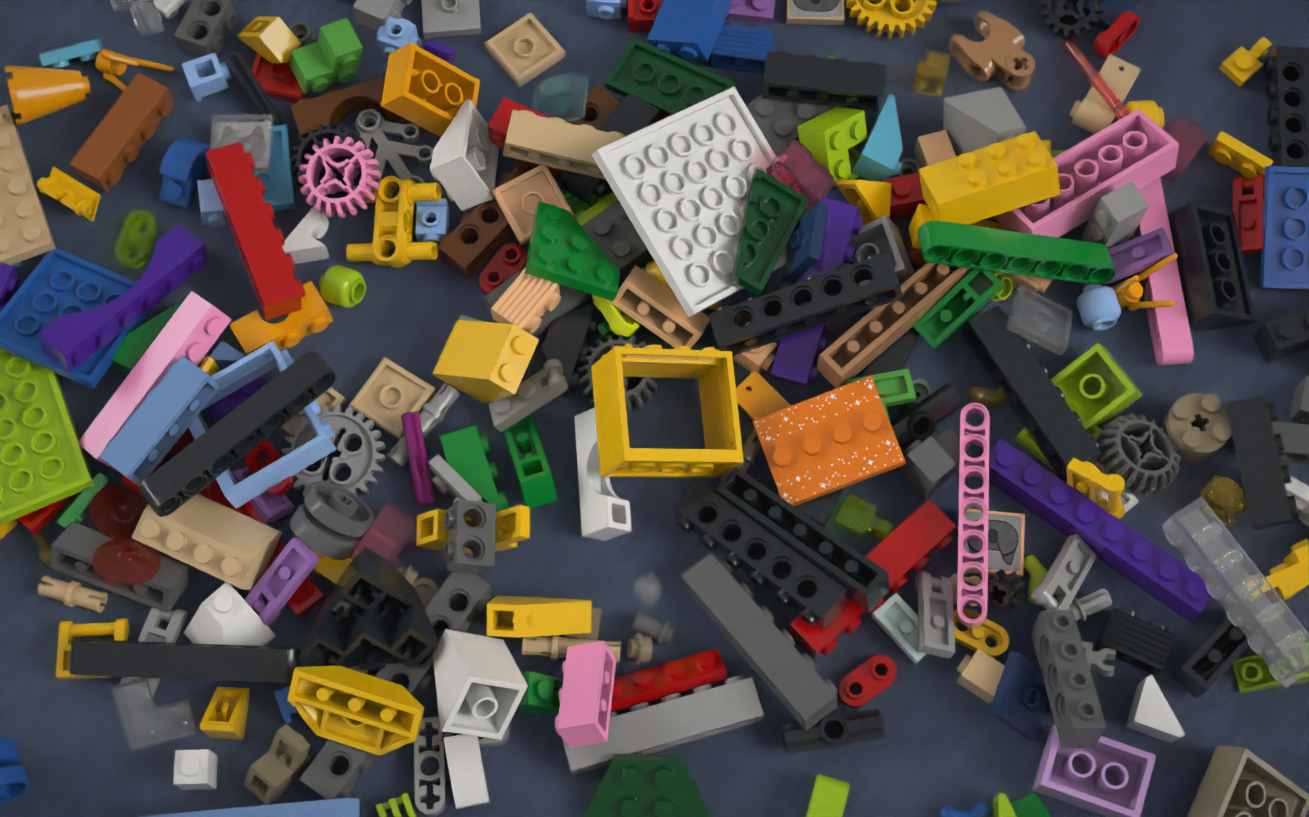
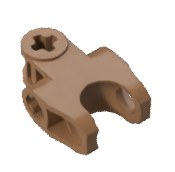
(997, 55)

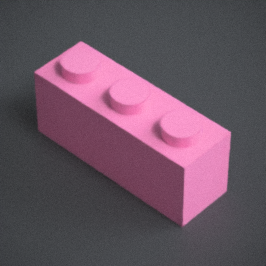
(586, 694)

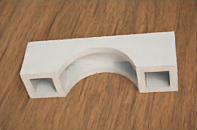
(601, 510)

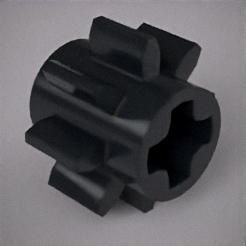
(1005, 590)

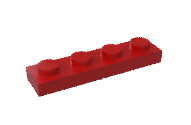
(667, 679)

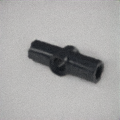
(930, 411)
(854, 729)

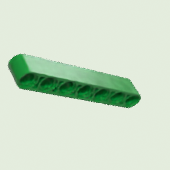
(1015, 252)

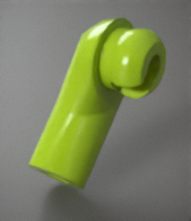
(1037, 574)

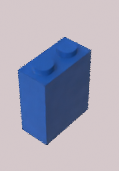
(689, 27)

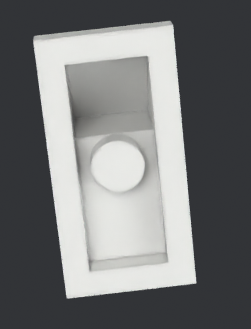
(302, 240)

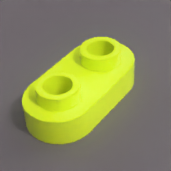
(618, 320)

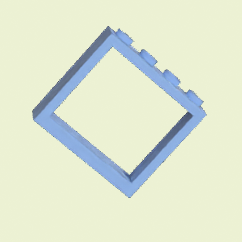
(234, 378)

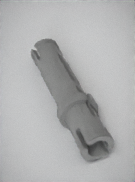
(429, 417)

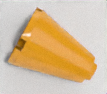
(43, 91)

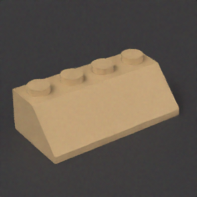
(212, 540)

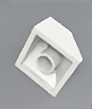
(227, 621)

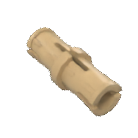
(72, 594)

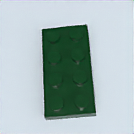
(663, 79)

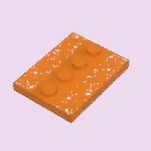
(829, 442)

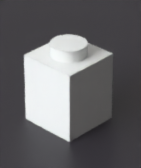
(195, 769)

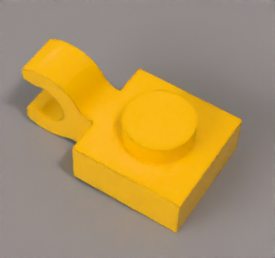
(1245, 64)

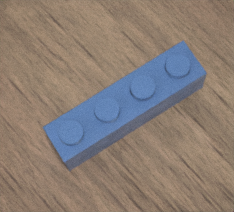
(160, 420)

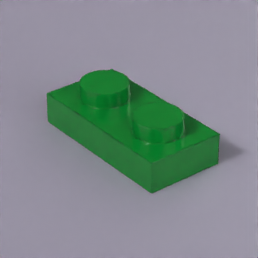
(75, 507)

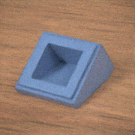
(225, 355)

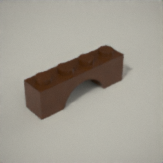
(340, 103)

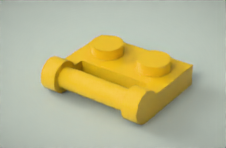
(1091, 482)
(68, 631)

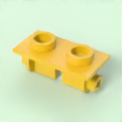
(70, 193)

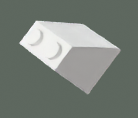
(476, 684)

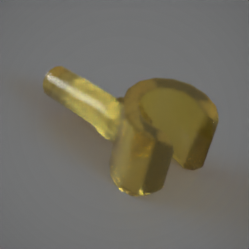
(45, 551)

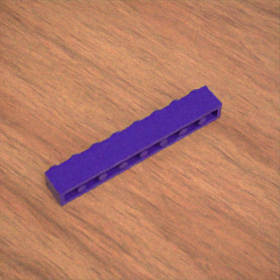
(1103, 533)

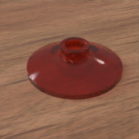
(113, 502)
(126, 561)

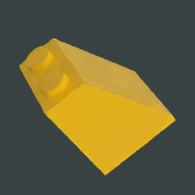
(485, 359)

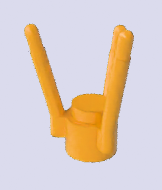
(116, 64)
(1130, 291)

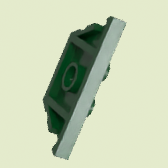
(647, 788)

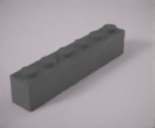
(759, 641)

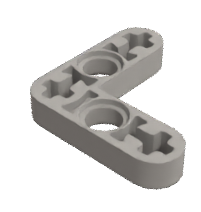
(421, 792)

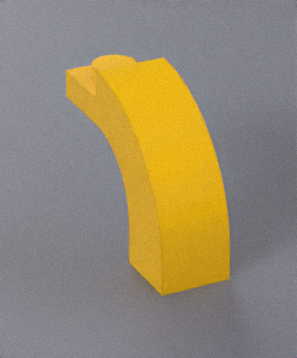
(510, 527)

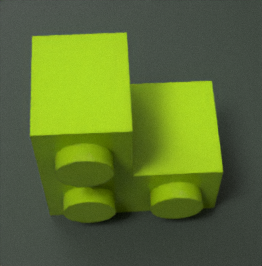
(831, 136)

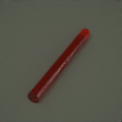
(1095, 79)

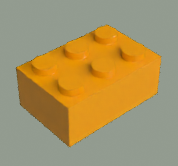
(426, 88)

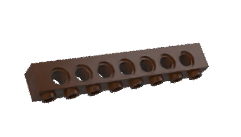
(468, 258)

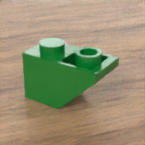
(541, 694)

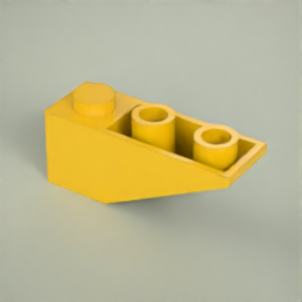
(537, 616)

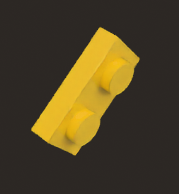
(1238, 156)

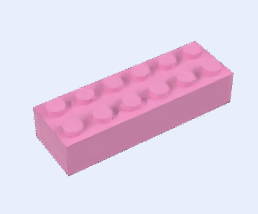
(1119, 154)

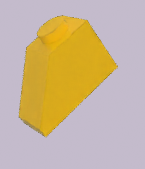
(270, 38)

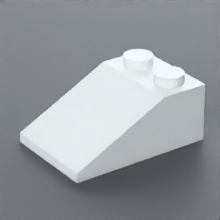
(466, 159)

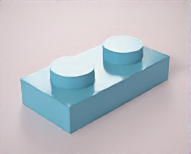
(59, 57)

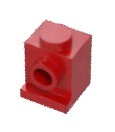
(642, 14)

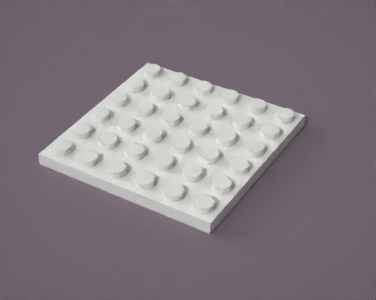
(689, 192)

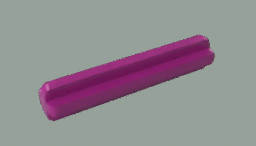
(417, 458)

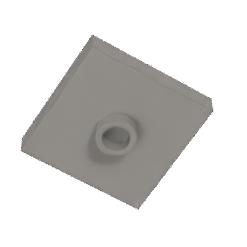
(450, 18)

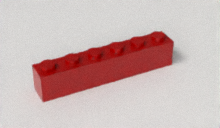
(254, 230)
(897, 554)

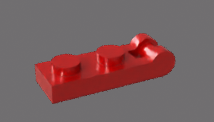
(1249, 212)

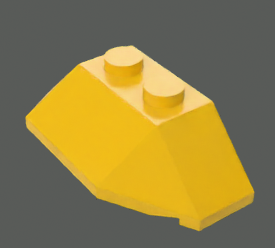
(355, 708)

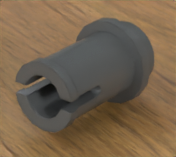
(654, 628)

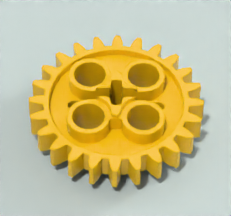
(886, 17)

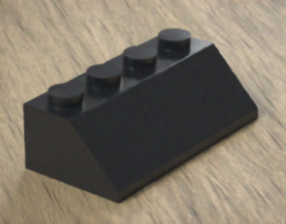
(1211, 267)

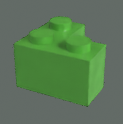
(328, 60)

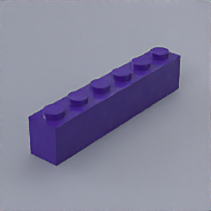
(799, 353)

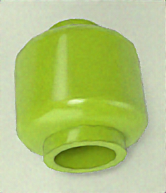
(342, 286)

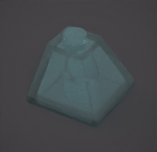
(562, 96)

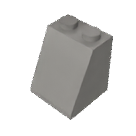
(980, 120)

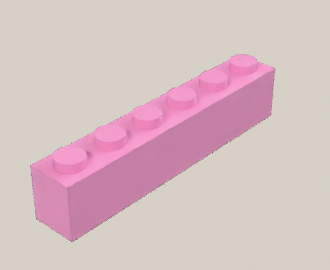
(187, 334)

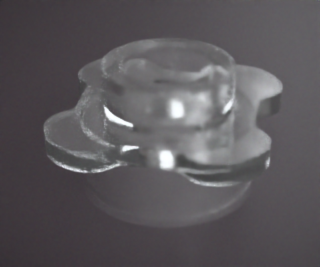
(647, 589)

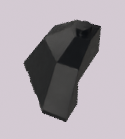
(370, 619)

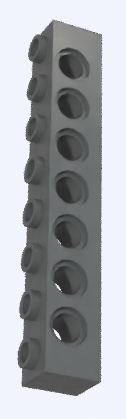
(458, 586)

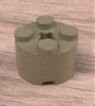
(1197, 426)

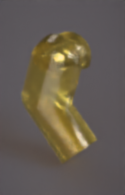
(989, 398)

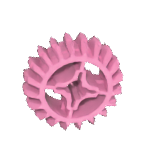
(330, 184)

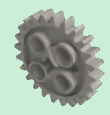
(361, 462)

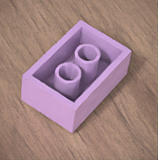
(1100, 779)

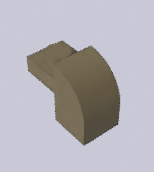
(279, 766)

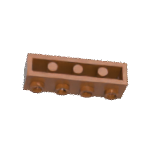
(122, 133)

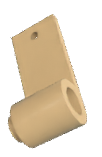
(1093, 112)

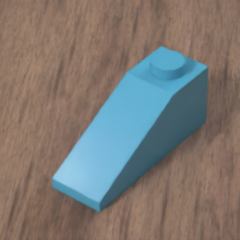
(883, 147)

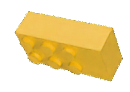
(990, 180)

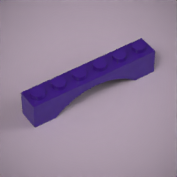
(78, 335)

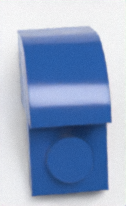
(181, 168)

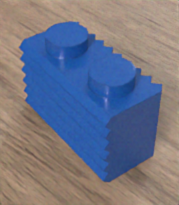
(742, 47)

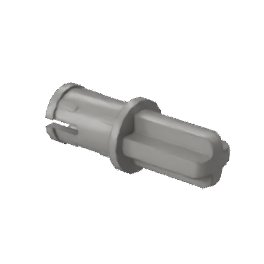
(1090, 604)

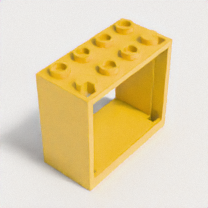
(718, 407)

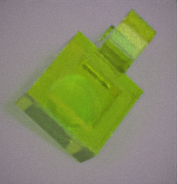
(860, 516)

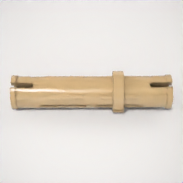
(557, 646)

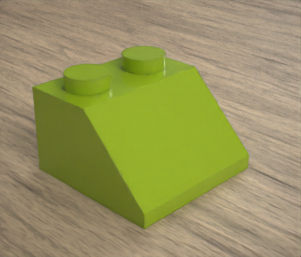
(1096, 387)

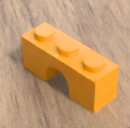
(255, 333)

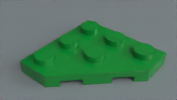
(568, 255)

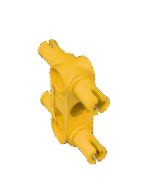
(395, 224)

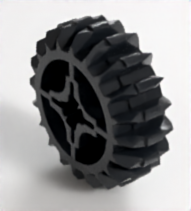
(316, 138)

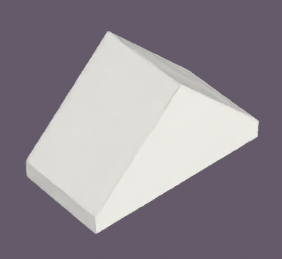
(1152, 713)

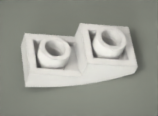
(466, 770)

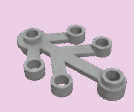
(391, 150)

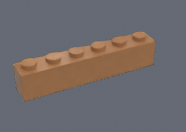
(887, 322)

